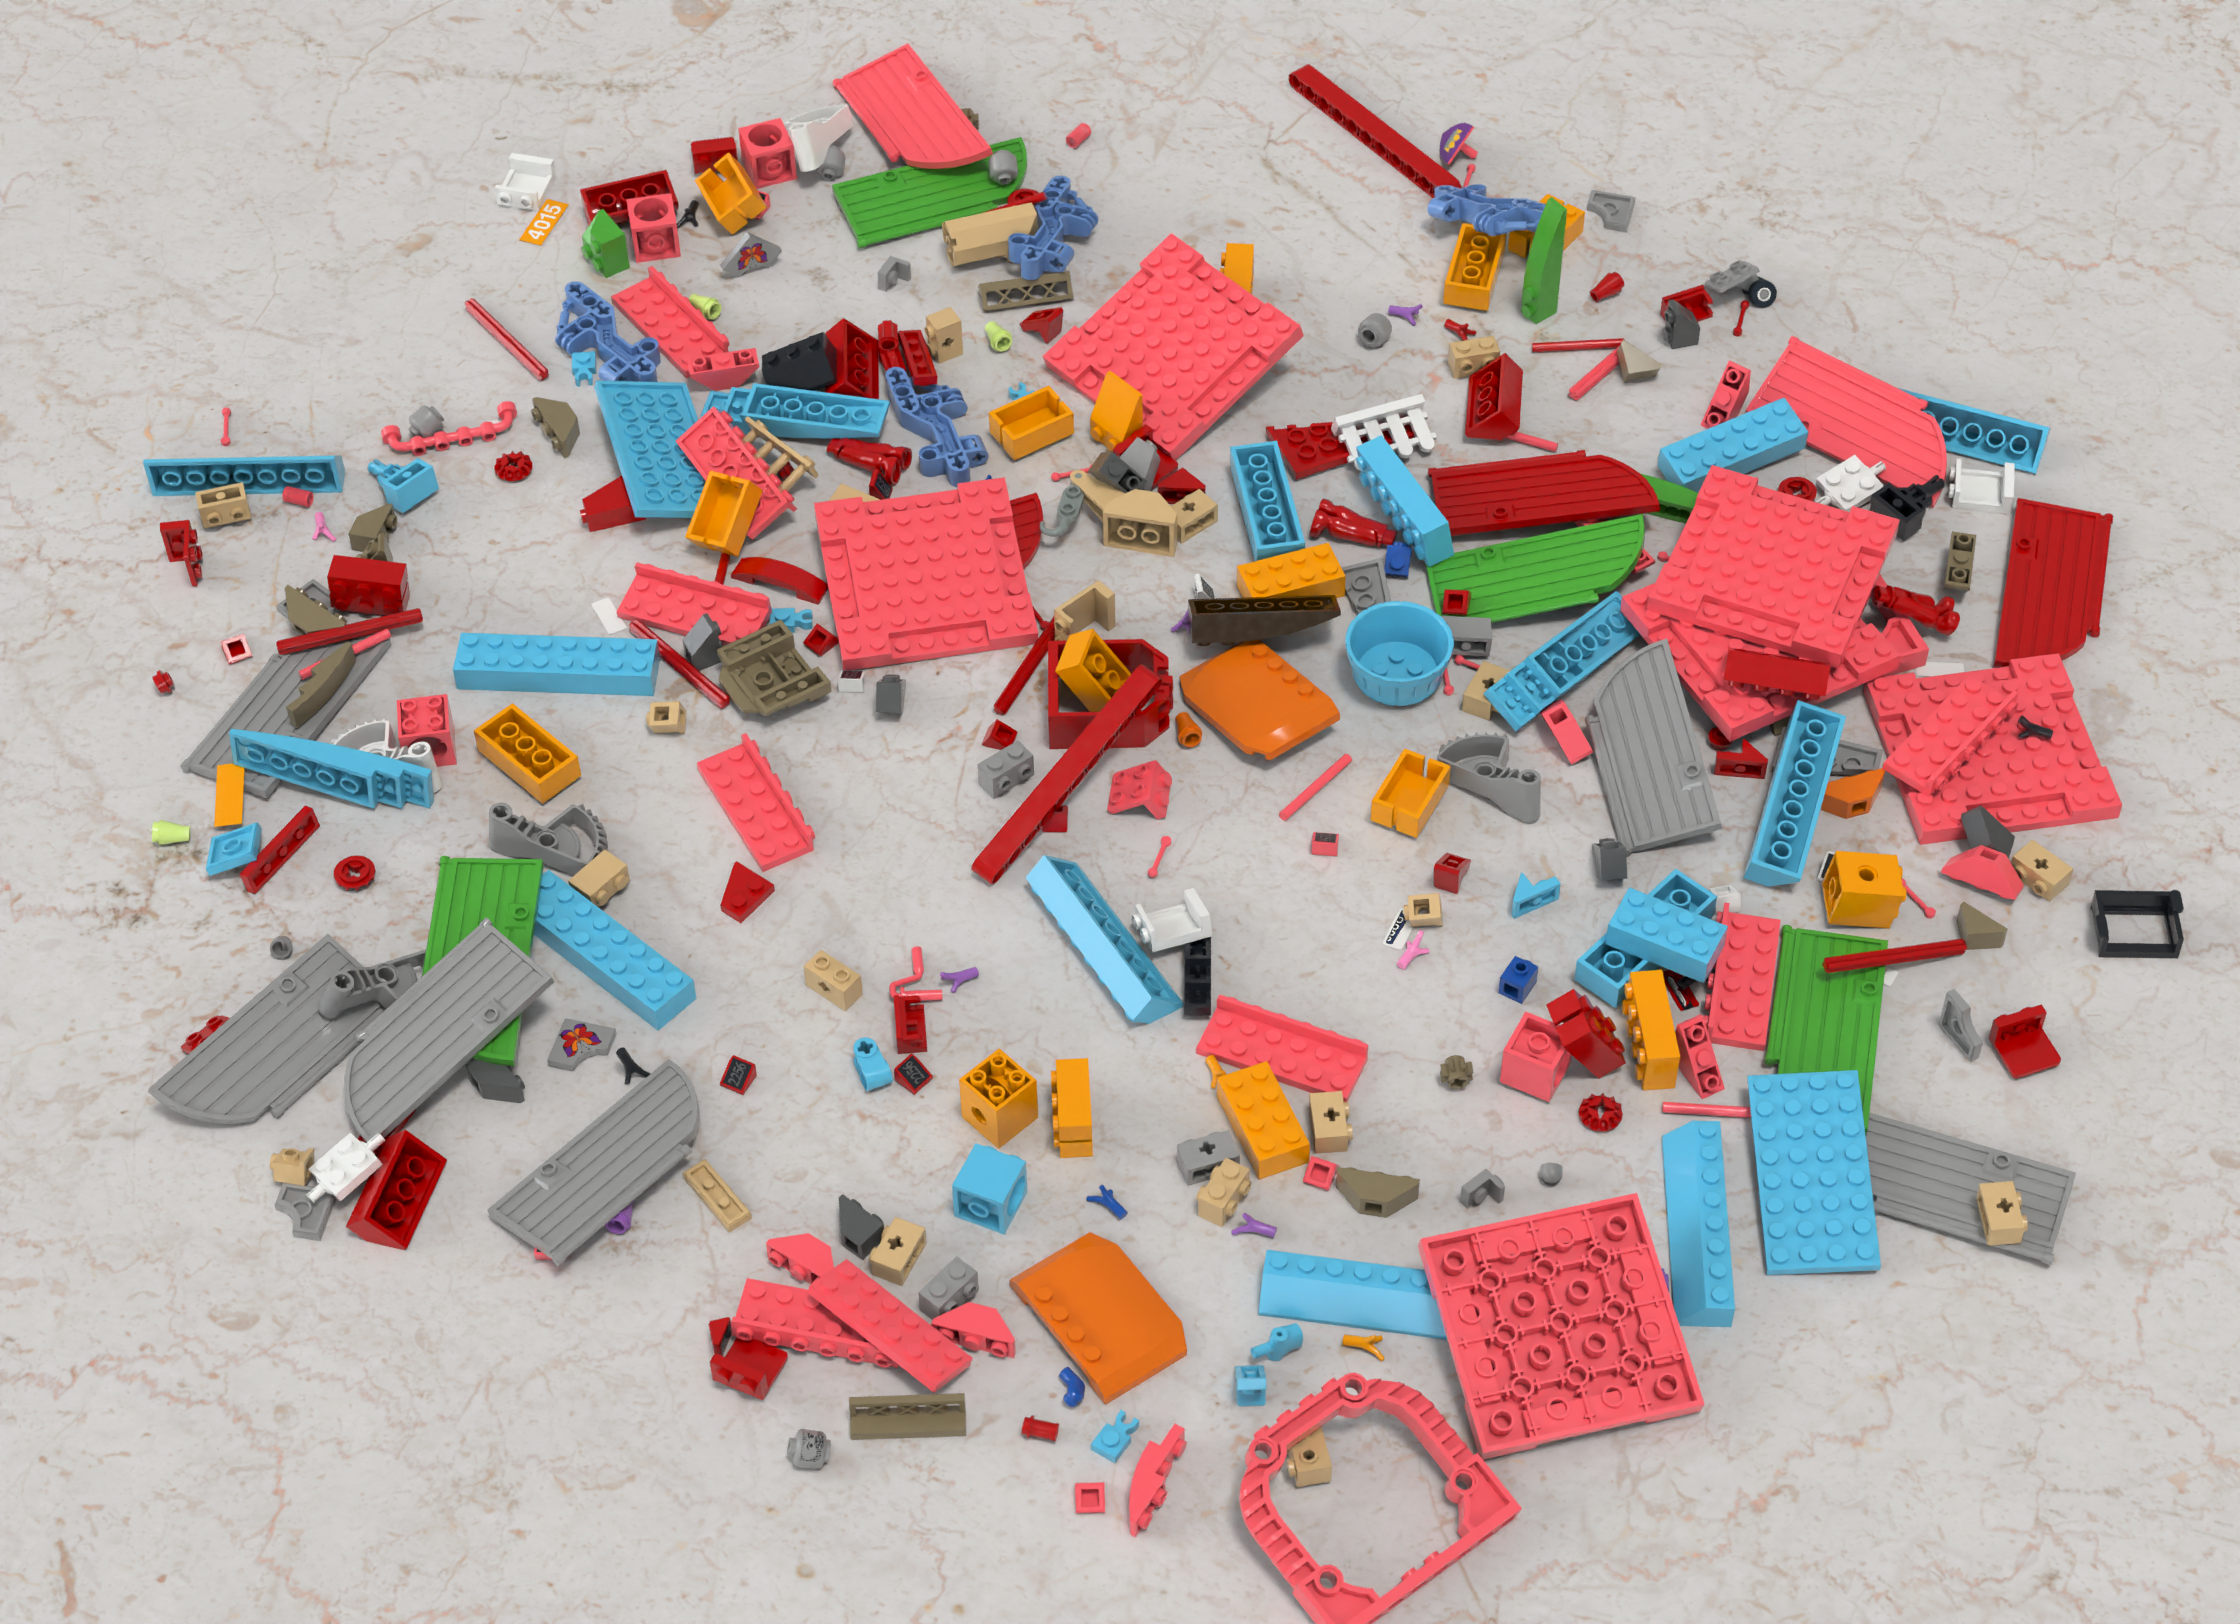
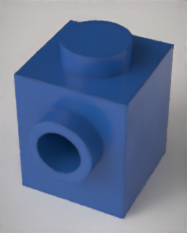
(1518, 979)

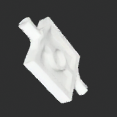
(1850, 483)
(345, 1167)

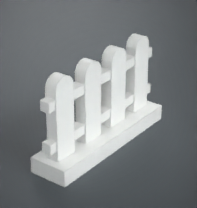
(1385, 417)

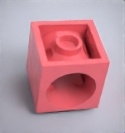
(767, 153)
(653, 228)
(428, 721)
(1535, 1058)

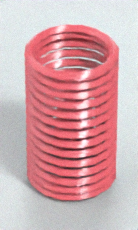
(1078, 136)
(297, 495)

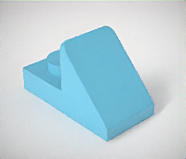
(1533, 897)
(1250, 1385)

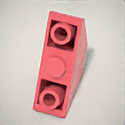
(724, 369)
(1728, 396)
(1566, 731)
(1985, 870)
(1697, 1057)
(801, 1255)
(977, 1329)

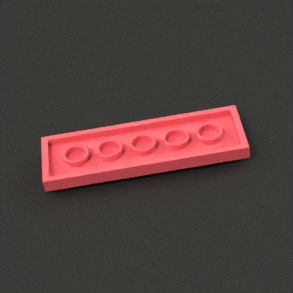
(890, 1325)

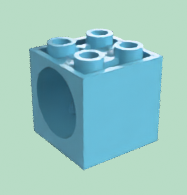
(990, 1188)

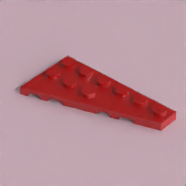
(1315, 447)

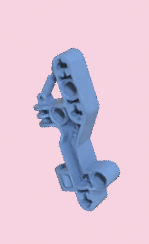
(1486, 214)
(1054, 221)
(598, 329)
(930, 418)

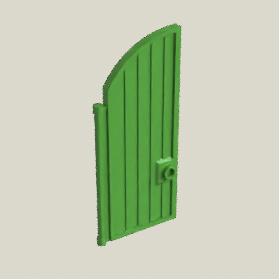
(922, 198)
(1541, 570)
(467, 894)
(1826, 1017)

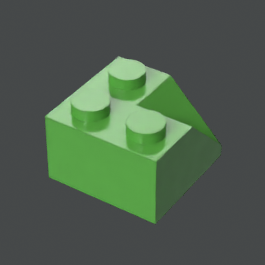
(605, 245)

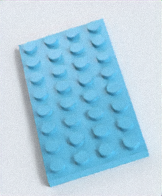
(643, 429)
(1813, 1173)

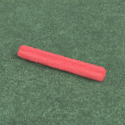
(1594, 375)

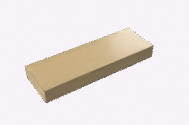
(717, 1195)

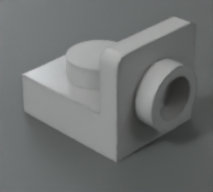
(891, 271)
(1480, 1186)

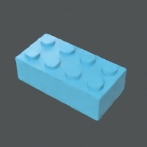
(1666, 935)

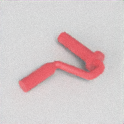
(918, 967)

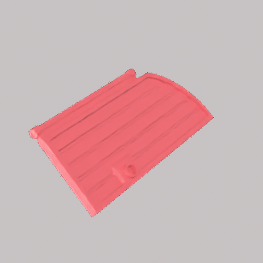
(911, 112)
(1857, 416)

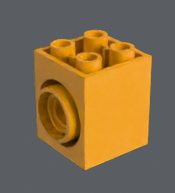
(1863, 889)
(998, 1098)

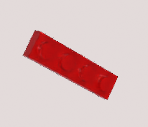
(917, 357)
(279, 849)

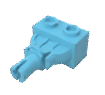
(405, 484)

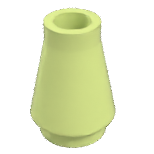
(708, 306)
(999, 338)
(168, 832)

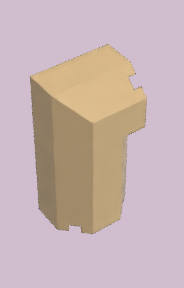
(987, 233)

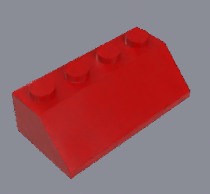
(855, 361)
(1494, 400)
(1777, 672)
(397, 1192)

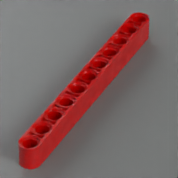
(1370, 130)
(1066, 774)

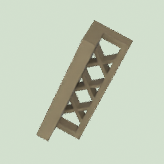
(1021, 284)
(907, 1418)

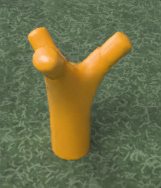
(1215, 1068)
(1365, 1343)

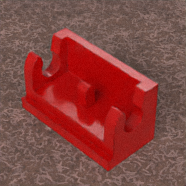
(1694, 299)
(910, 1025)

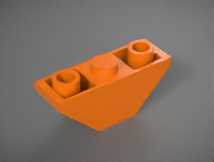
(1853, 794)

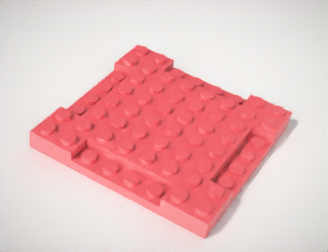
(1180, 341)
(1773, 567)
(925, 575)
(1737, 711)
(2017, 780)
(1560, 1325)

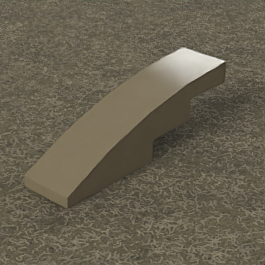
(326, 680)

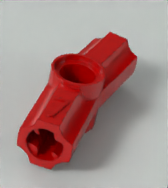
(889, 346)

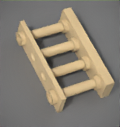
(804, 463)

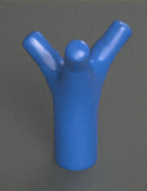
(1109, 1201)

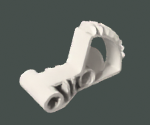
(816, 131)
(380, 739)

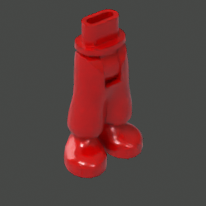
(872, 456)
(1350, 526)
(1920, 608)

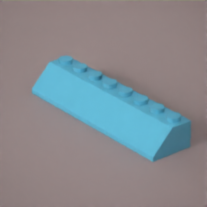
(1988, 434)
(258, 474)
(1795, 796)
(1103, 940)
(1698, 1225)
(1349, 1294)

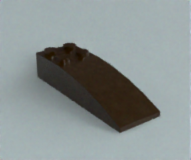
(1256, 617)

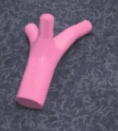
(321, 527)
(1412, 951)

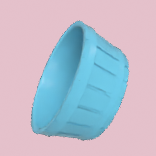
(1398, 652)

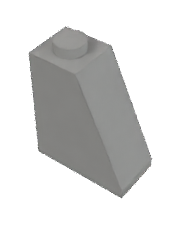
(1143, 459)

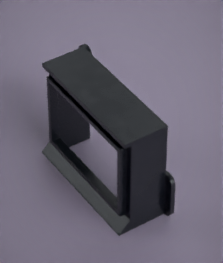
(2138, 903)

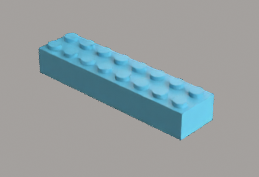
(556, 664)
(610, 954)

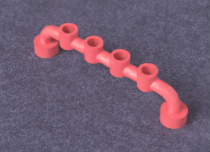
(441, 439)

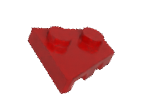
(744, 892)

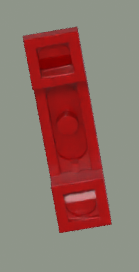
(781, 574)

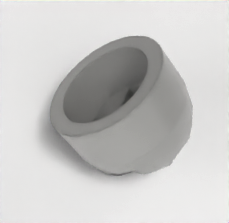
(276, 947)
(1551, 1173)

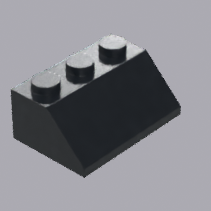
(802, 364)

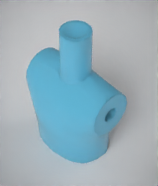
(1281, 1342)

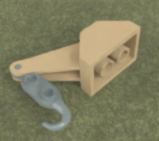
(1130, 520)

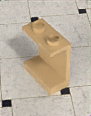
(1089, 605)

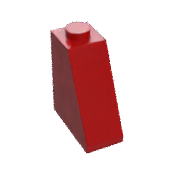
(608, 507)

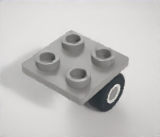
(1744, 275)

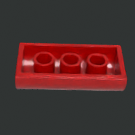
(613, 195)

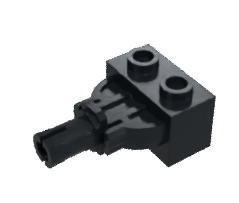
(1906, 504)

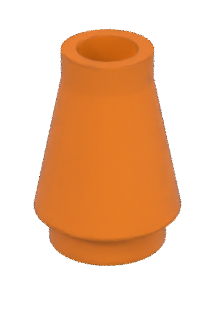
(1188, 731)

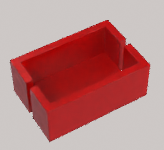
(368, 585)
(1587, 1033)

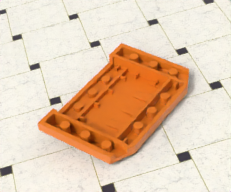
(1257, 699)
(1103, 1314)

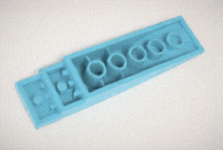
(801, 412)
(1562, 662)
(333, 769)

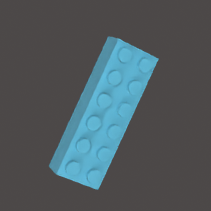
(1735, 445)
(1265, 500)
(1404, 501)
(1607, 969)

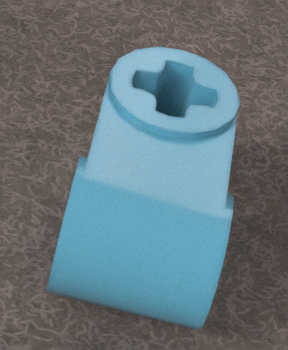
(870, 1064)

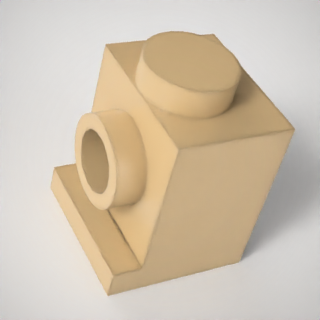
(661, 711)
(1427, 902)
(292, 1166)

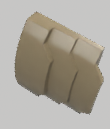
(768, 672)

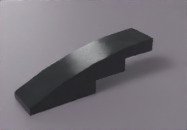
(1198, 978)

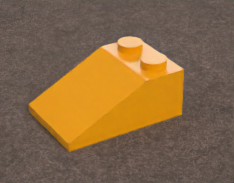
(1116, 412)

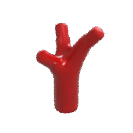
(1460, 329)

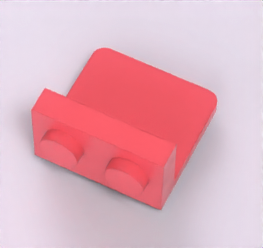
(1141, 785)

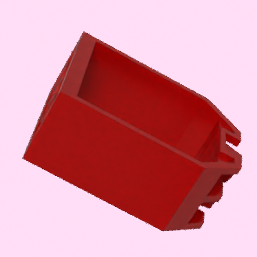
(1144, 728)

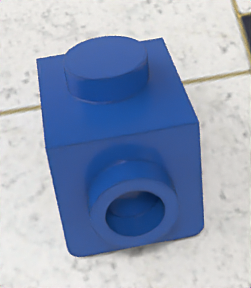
(1398, 559)

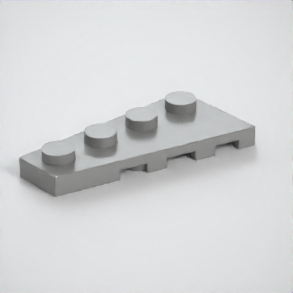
(1366, 584)
(1849, 758)

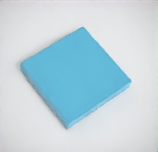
(234, 848)

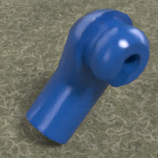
(1075, 1388)

